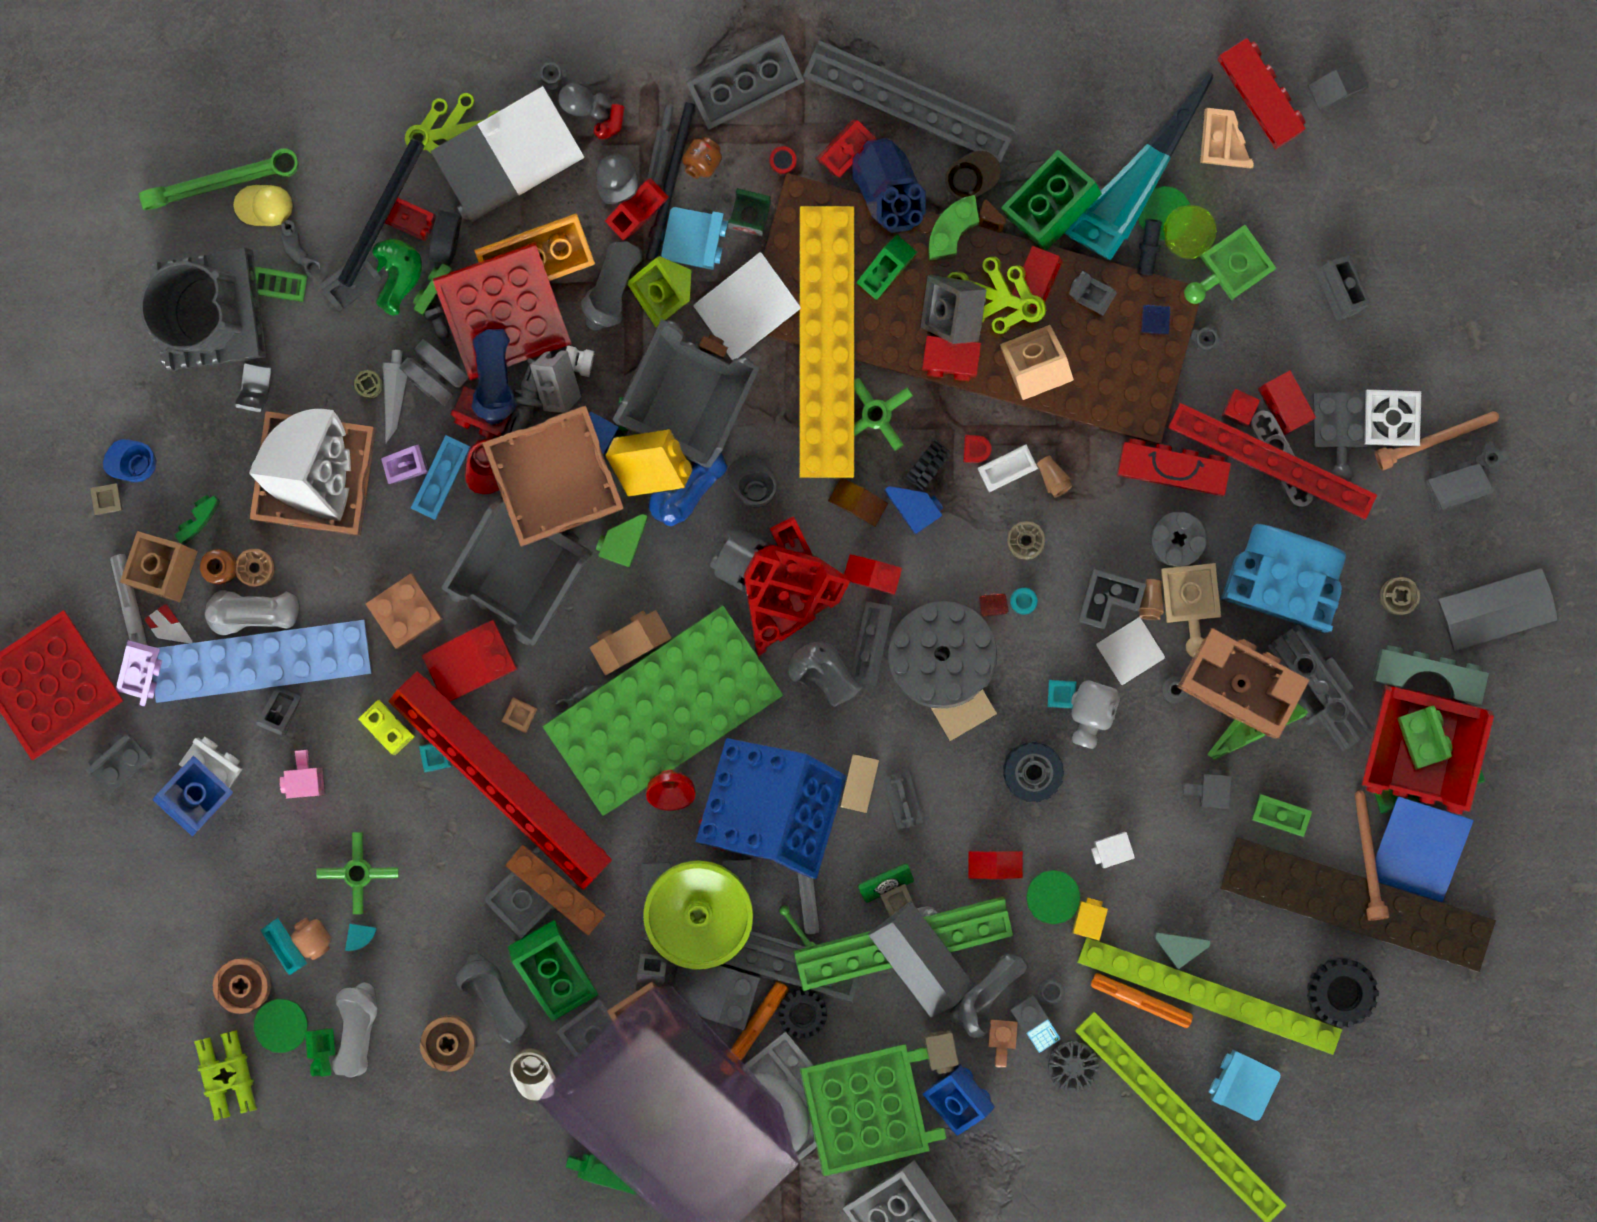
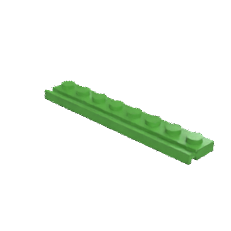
(860, 956)

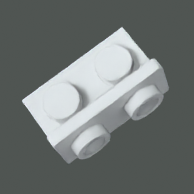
(221, 765)

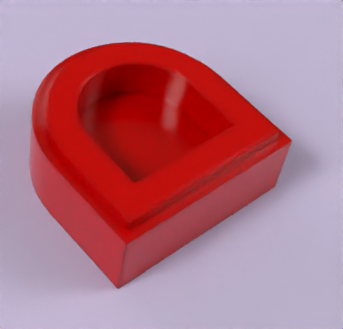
(976, 449)

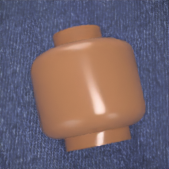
(311, 938)

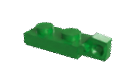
(596, 1172)

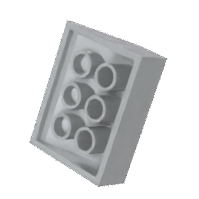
(900, 1198)

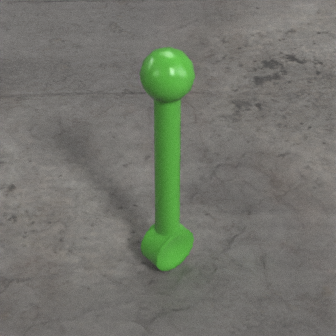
(784, 910)

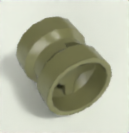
(370, 388)

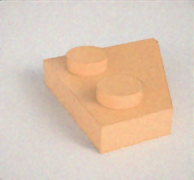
(1222, 140)

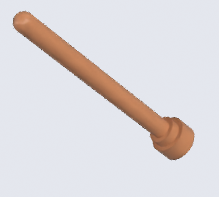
(1387, 457)
(1377, 908)

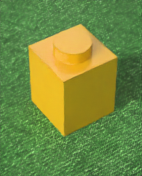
(1090, 919)

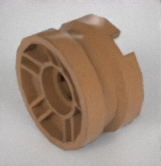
(248, 558)

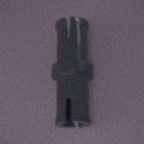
(1149, 247)

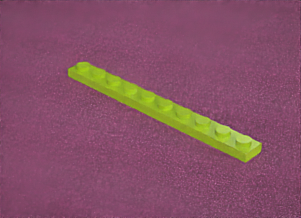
(1209, 995)
(1180, 1117)

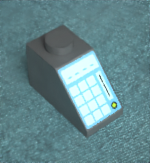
(1035, 1023)

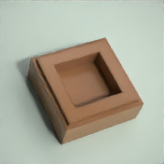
(519, 715)

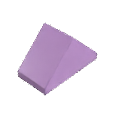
(405, 464)

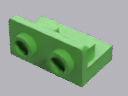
(1425, 737)

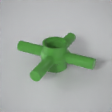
(887, 407)
(345, 873)

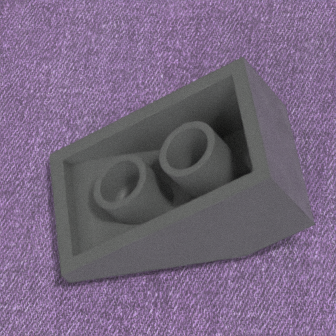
(718, 993)

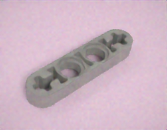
(1258, 432)

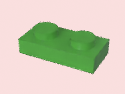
(425, 299)
(1281, 815)

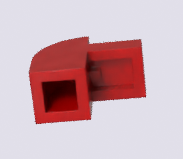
(637, 210)

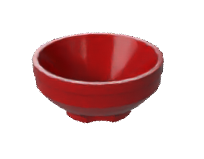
(670, 795)

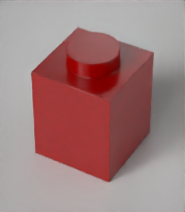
(1240, 408)

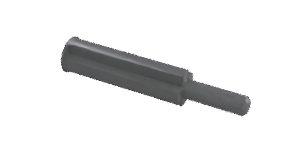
(661, 148)

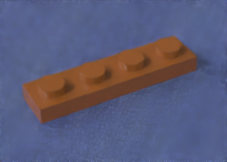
(555, 889)

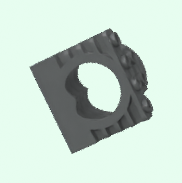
(240, 325)

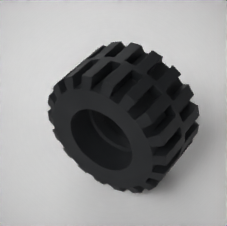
(1366, 992)

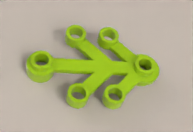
(449, 129)
(1002, 296)

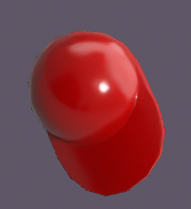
(478, 470)

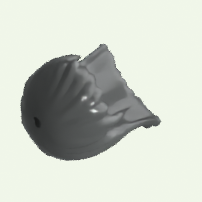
(826, 668)

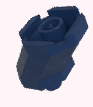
(889, 186)

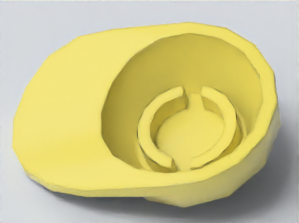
(263, 205)

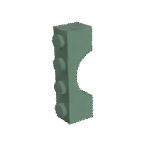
(1463, 683)

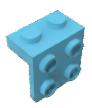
(694, 237)
(1244, 1085)

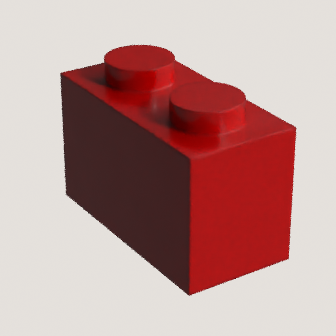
(950, 358)

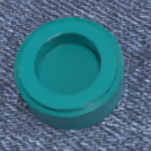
(1023, 601)

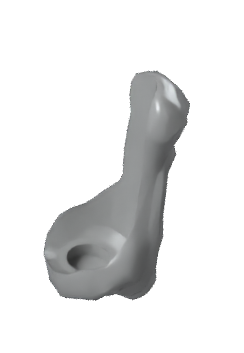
(230, 612)
(358, 1012)

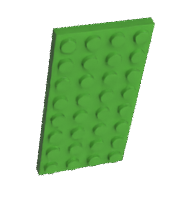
(662, 710)

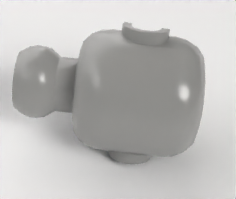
(1094, 709)

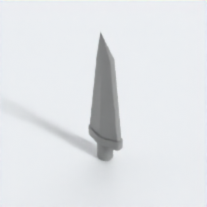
(394, 389)

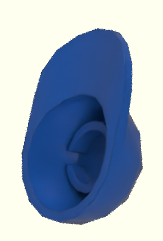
(129, 461)

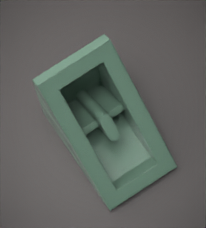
(1180, 948)

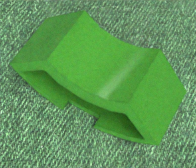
(950, 226)

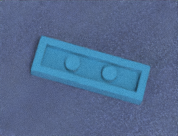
(440, 477)

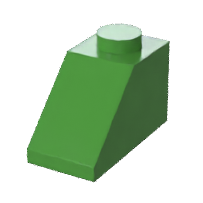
(622, 541)

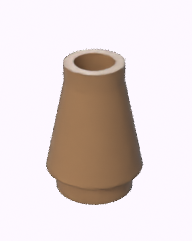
(1054, 477)
(1152, 602)

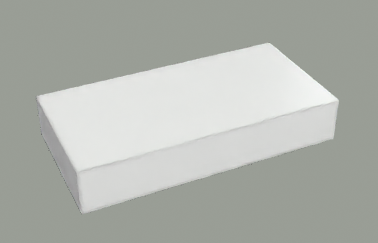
(1007, 468)

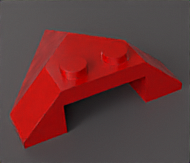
(788, 591)

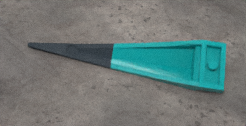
(1125, 196)

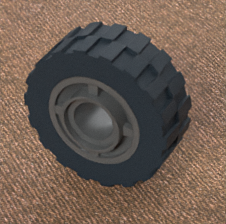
(1033, 754)

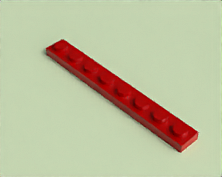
(1272, 461)

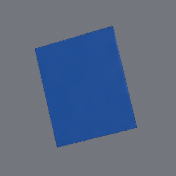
(1421, 849)

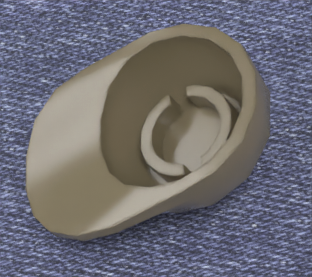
(531, 1073)

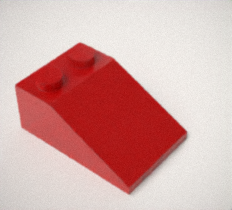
(470, 661)

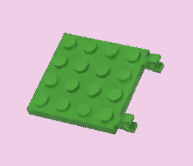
(866, 1109)

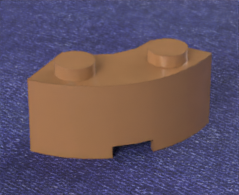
(629, 642)

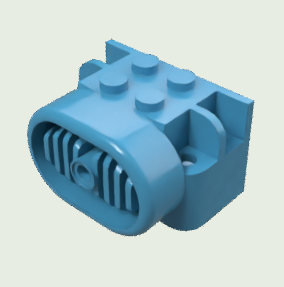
(1287, 578)

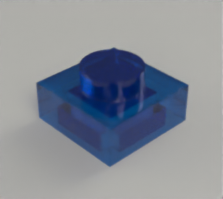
(1155, 319)

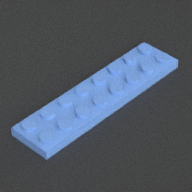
(263, 661)

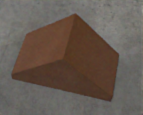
(858, 501)

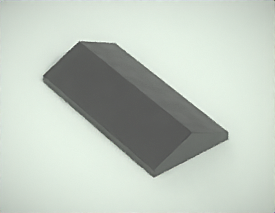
(744, 81)
(1498, 609)
(921, 960)

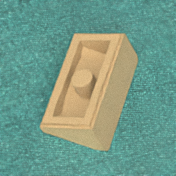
(859, 783)

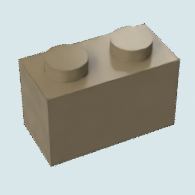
(941, 1051)

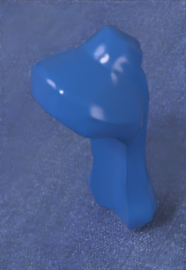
(678, 504)

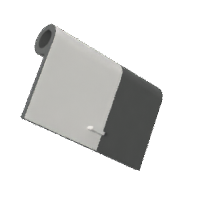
(507, 154)

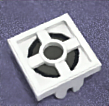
(1390, 418)

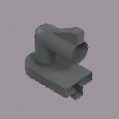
(438, 324)

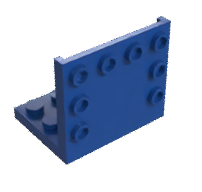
(772, 805)

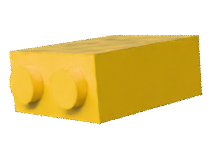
(649, 462)

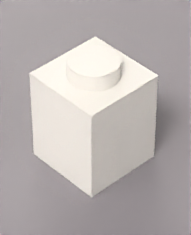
(1112, 850)

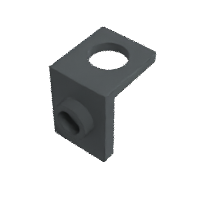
(254, 386)

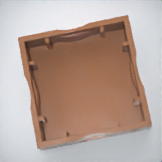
(360, 442)
(553, 476)

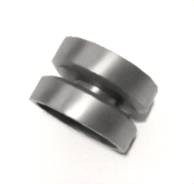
(433, 372)

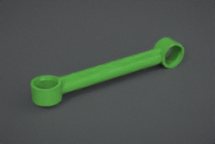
(161, 196)

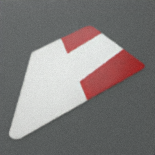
(166, 625)

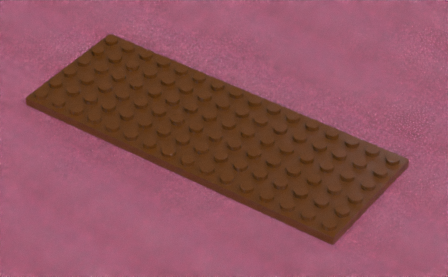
(1118, 373)

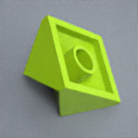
(661, 288)

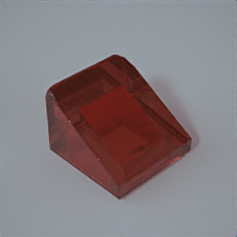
(993, 605)

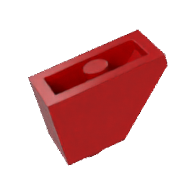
(873, 574)

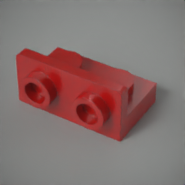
(465, 416)

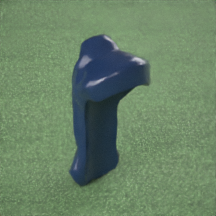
(493, 396)

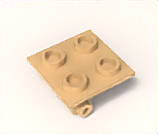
(964, 717)

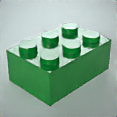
(1051, 200)

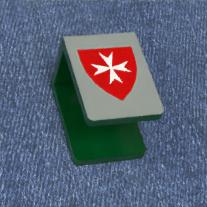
(746, 199)

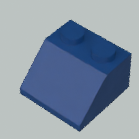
(192, 795)

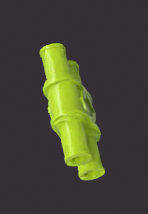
(216, 1087)

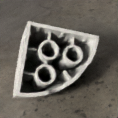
(306, 463)

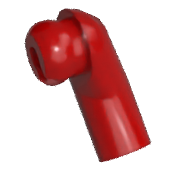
(612, 125)

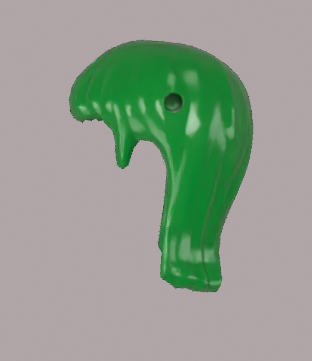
(403, 269)

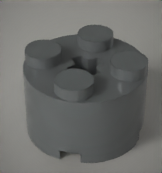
(1182, 524)
(736, 556)

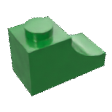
(886, 267)

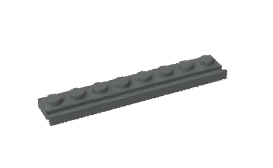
(908, 101)
(776, 960)

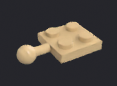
(1189, 596)

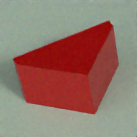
(789, 536)
(995, 864)

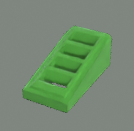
(300, 290)

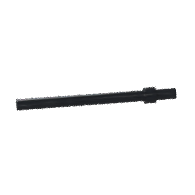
(658, 232)

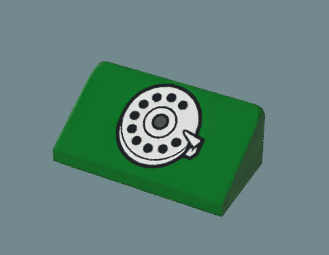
(875, 886)

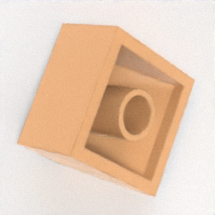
(1036, 362)

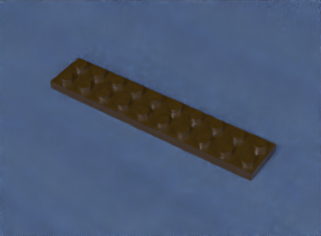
(1343, 901)

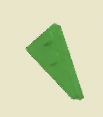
(1240, 734)

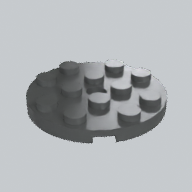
(948, 681)

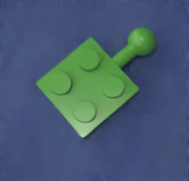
(1234, 264)

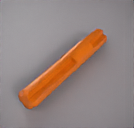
(1141, 1000)
(759, 1019)

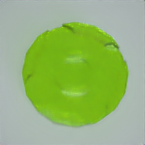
(1189, 231)

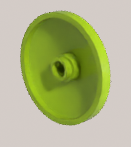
(698, 915)

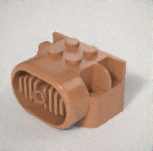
(1266, 689)

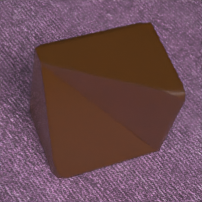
(990, 218)

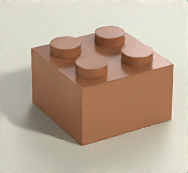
(404, 611)

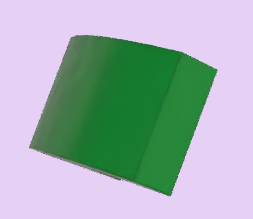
(203, 512)

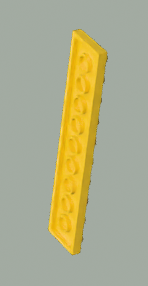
(827, 342)

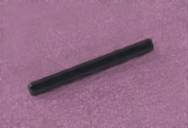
(381, 212)

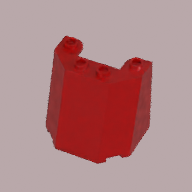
(1446, 781)

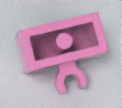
(302, 781)

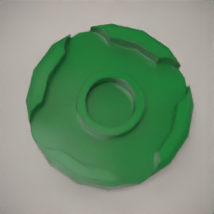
(1161, 204)
(1053, 897)
(280, 1025)

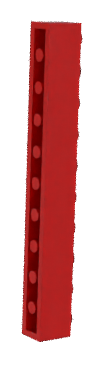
(500, 780)

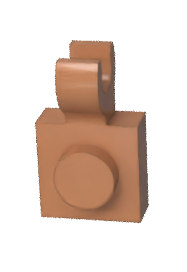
(1002, 1036)

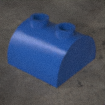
(959, 1099)

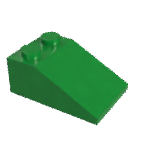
(552, 970)

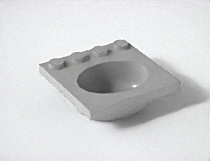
(779, 1072)

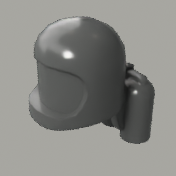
(580, 101)

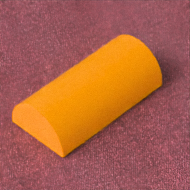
(559, 243)

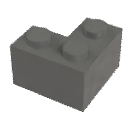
(1105, 590)

